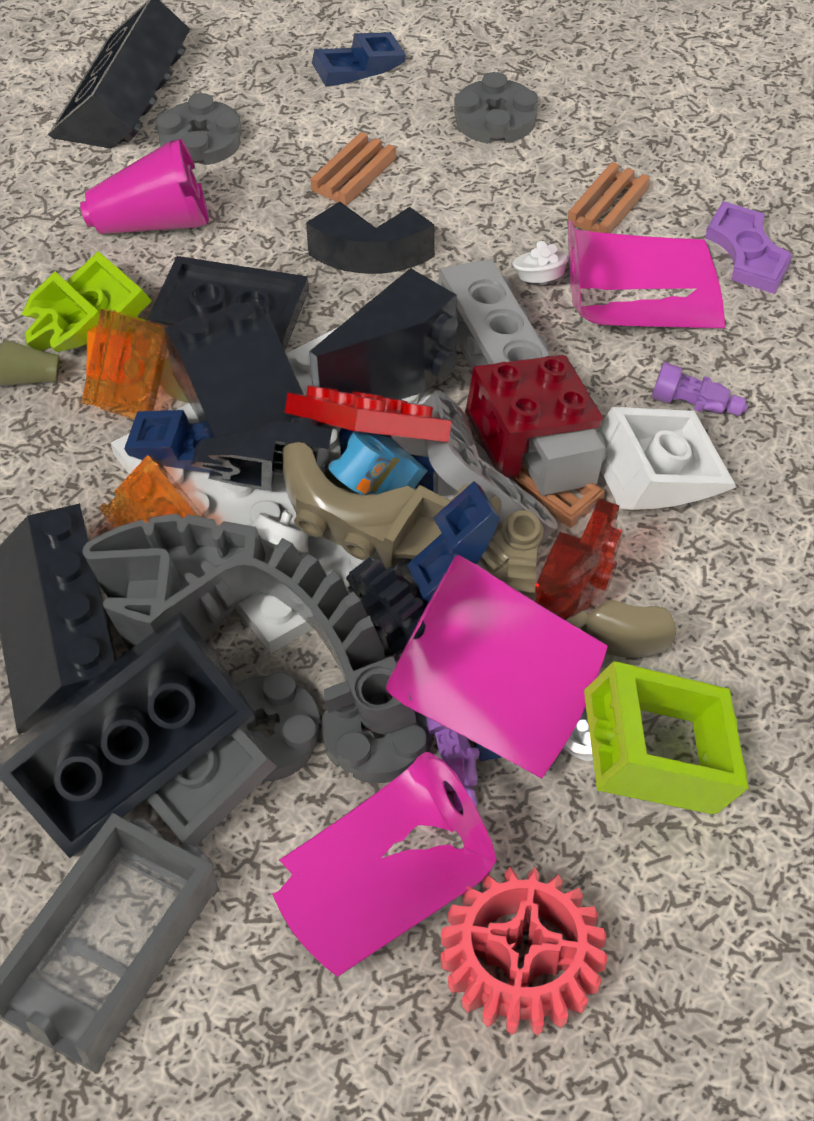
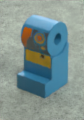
(376, 465)

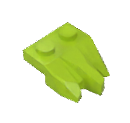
(73, 306)

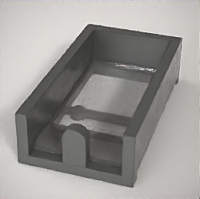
(104, 939)

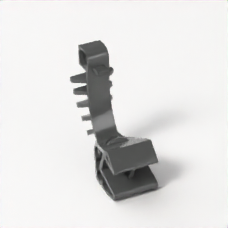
(210, 568)

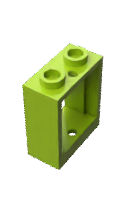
(620, 746)

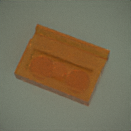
(125, 364)
(147, 494)

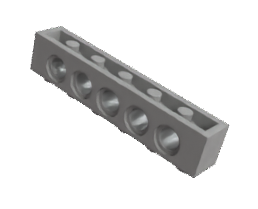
(498, 330)

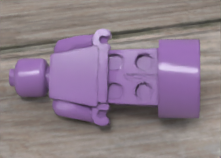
(704, 394)
(459, 756)

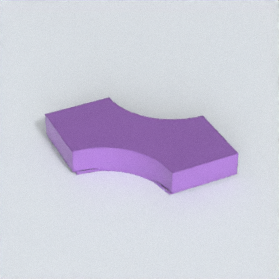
(754, 255)

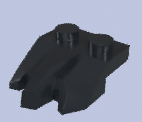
(255, 455)

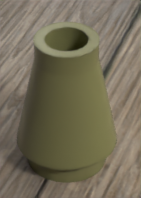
(26, 365)

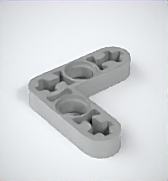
(460, 464)

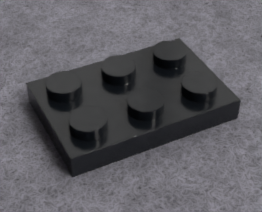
(205, 287)

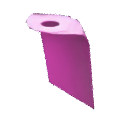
(645, 262)
(497, 668)
(352, 900)

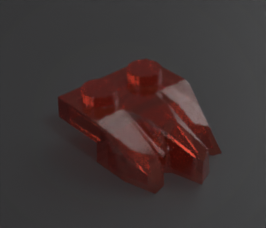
(580, 565)

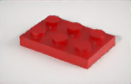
(368, 413)

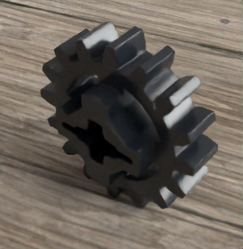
(389, 601)

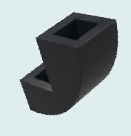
(354, 245)

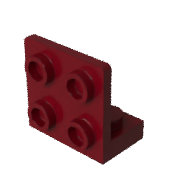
(526, 401)

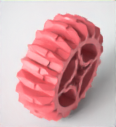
(548, 953)

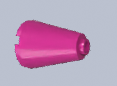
(148, 195)

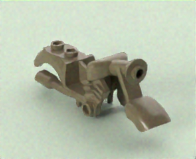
(403, 525)

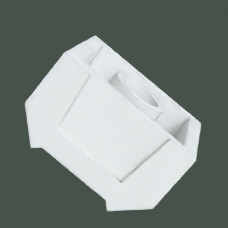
(660, 458)

